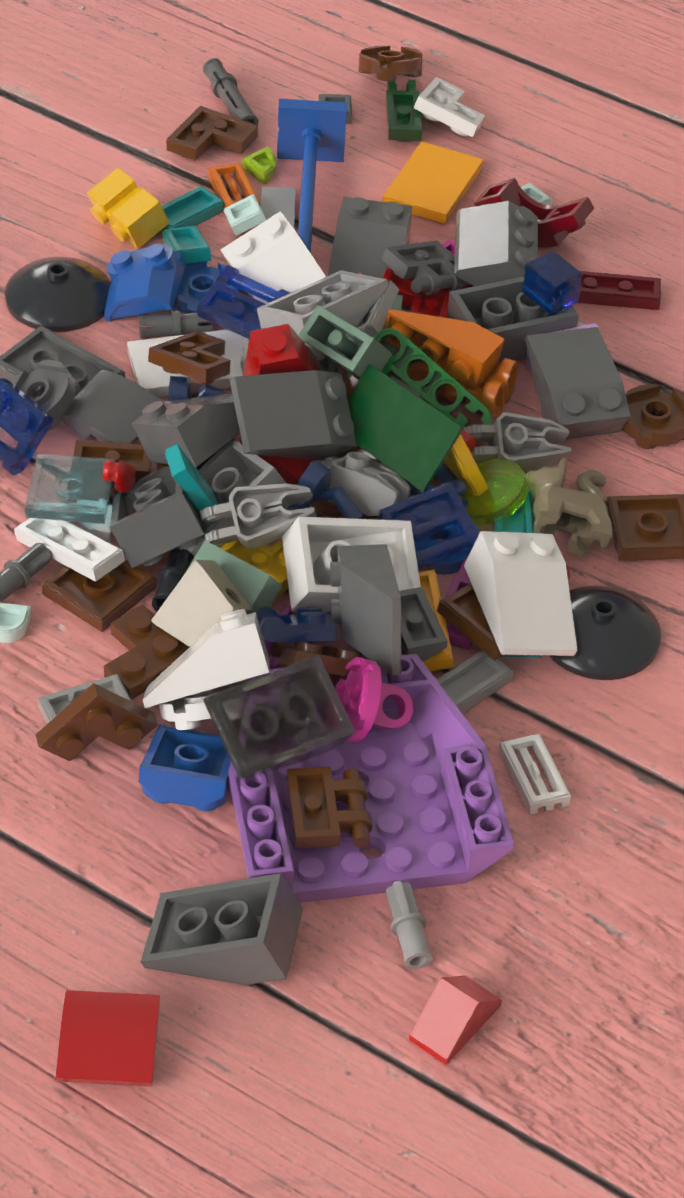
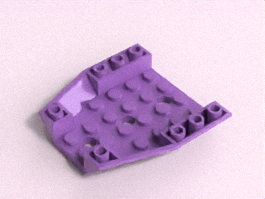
(427, 800)

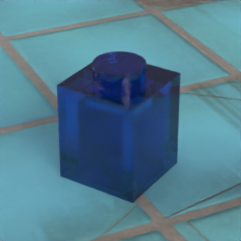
(552, 283)

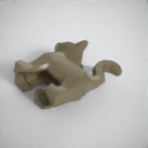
(568, 510)

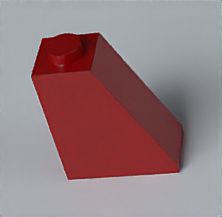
(278, 351)

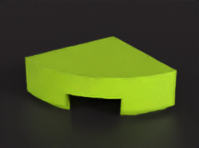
(260, 164)

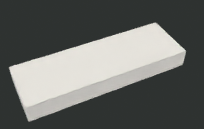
(71, 546)

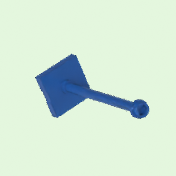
(312, 134)

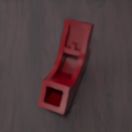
(553, 221)

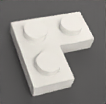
(442, 103)

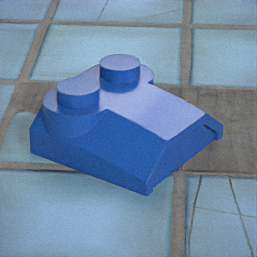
(143, 281)
(186, 769)

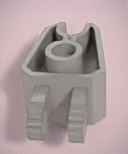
(521, 440)
(366, 482)
(258, 514)

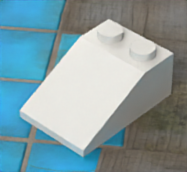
(274, 256)
(313, 544)
(523, 592)
(220, 657)

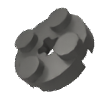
(53, 385)

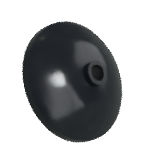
(57, 294)
(612, 634)

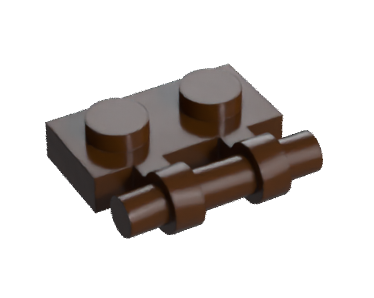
(332, 657)
(314, 808)

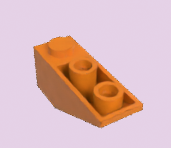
(455, 345)

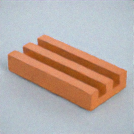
(219, 188)

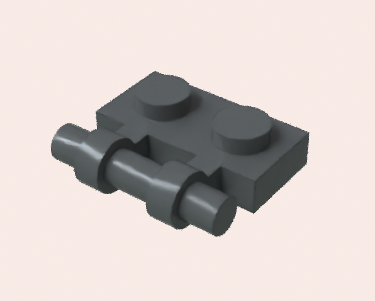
(427, 263)

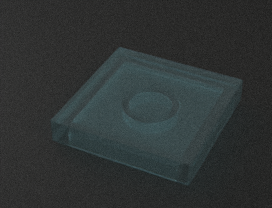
(68, 489)

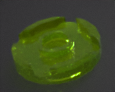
(504, 494)

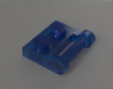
(234, 309)
(24, 422)
(432, 514)
(306, 625)

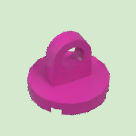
(363, 699)

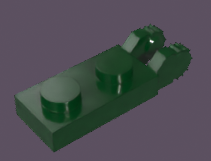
(402, 119)

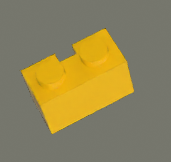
(127, 208)

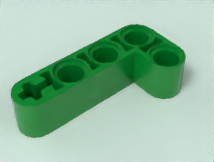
(435, 380)

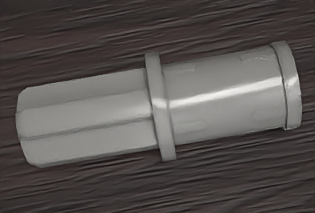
(408, 925)

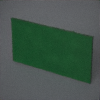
(400, 428)

